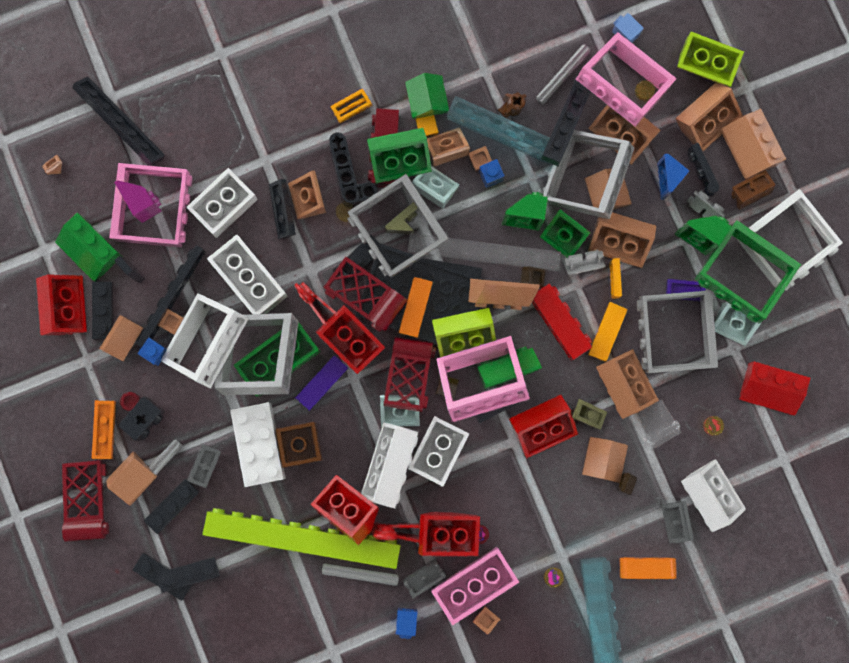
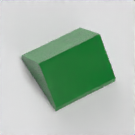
(427, 95)
(565, 234)

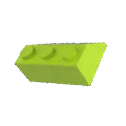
(710, 59)
(464, 331)

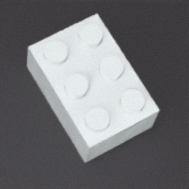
(222, 203)
(438, 451)

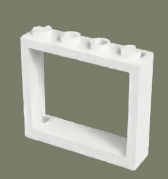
(817, 222)
(219, 348)

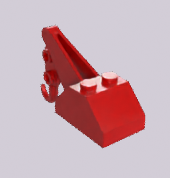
(344, 333)
(439, 533)

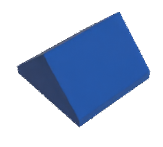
(670, 174)

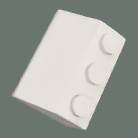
(713, 496)

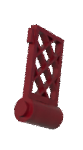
(384, 310)
(414, 352)
(88, 526)

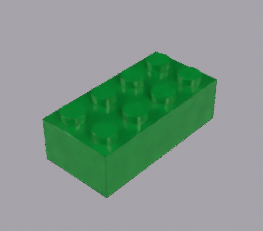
(262, 362)

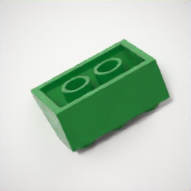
(399, 155)
(527, 213)
(704, 233)
(87, 247)
(503, 370)

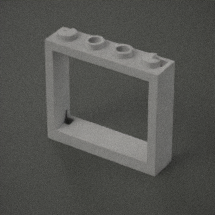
(555, 175)
(423, 208)
(707, 325)
(284, 363)

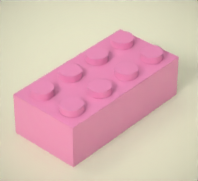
(474, 585)

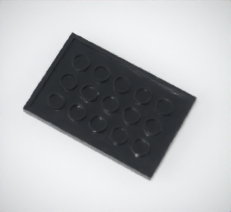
(447, 295)

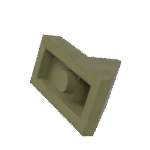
(399, 225)
(589, 414)

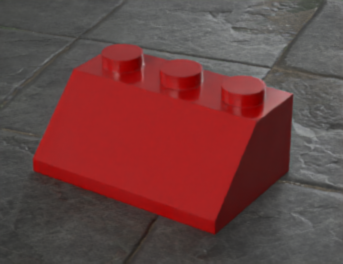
(61, 304)
(774, 388)
(543, 426)
(346, 509)

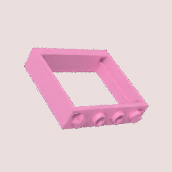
(640, 63)
(119, 205)
(487, 400)

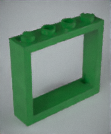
(764, 249)

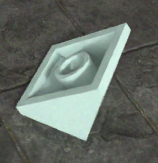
(435, 187)
(734, 324)
(398, 416)

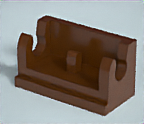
(752, 189)

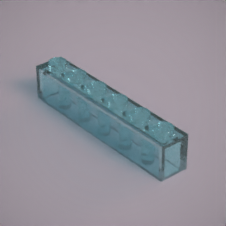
(498, 128)
(600, 610)

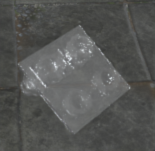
(655, 425)

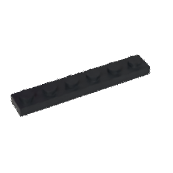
(118, 121)
(566, 124)
(174, 290)

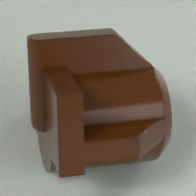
(513, 104)

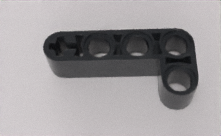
(347, 170)

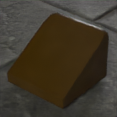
(533, 275)
(453, 386)
(627, 483)

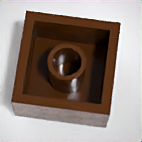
(299, 444)

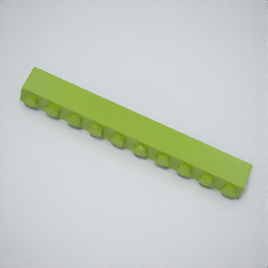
(300, 539)

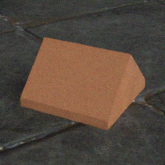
(447, 147)
(596, 186)
(307, 196)
(121, 338)
(605, 459)
(130, 479)

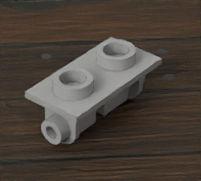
(701, 201)
(576, 264)

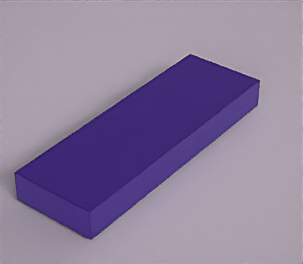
(321, 383)

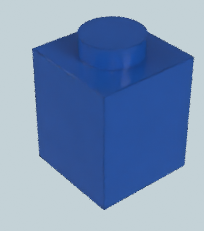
(491, 173)
(152, 351)
(406, 623)

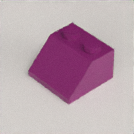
(139, 200)

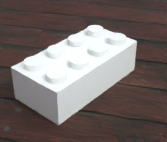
(247, 276)
(257, 444)
(389, 465)

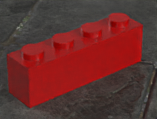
(560, 322)

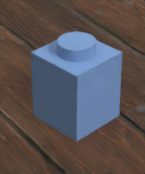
(627, 27)

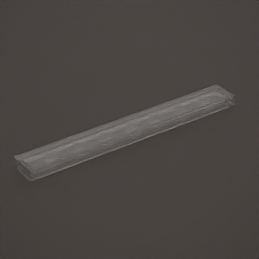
(487, 252)

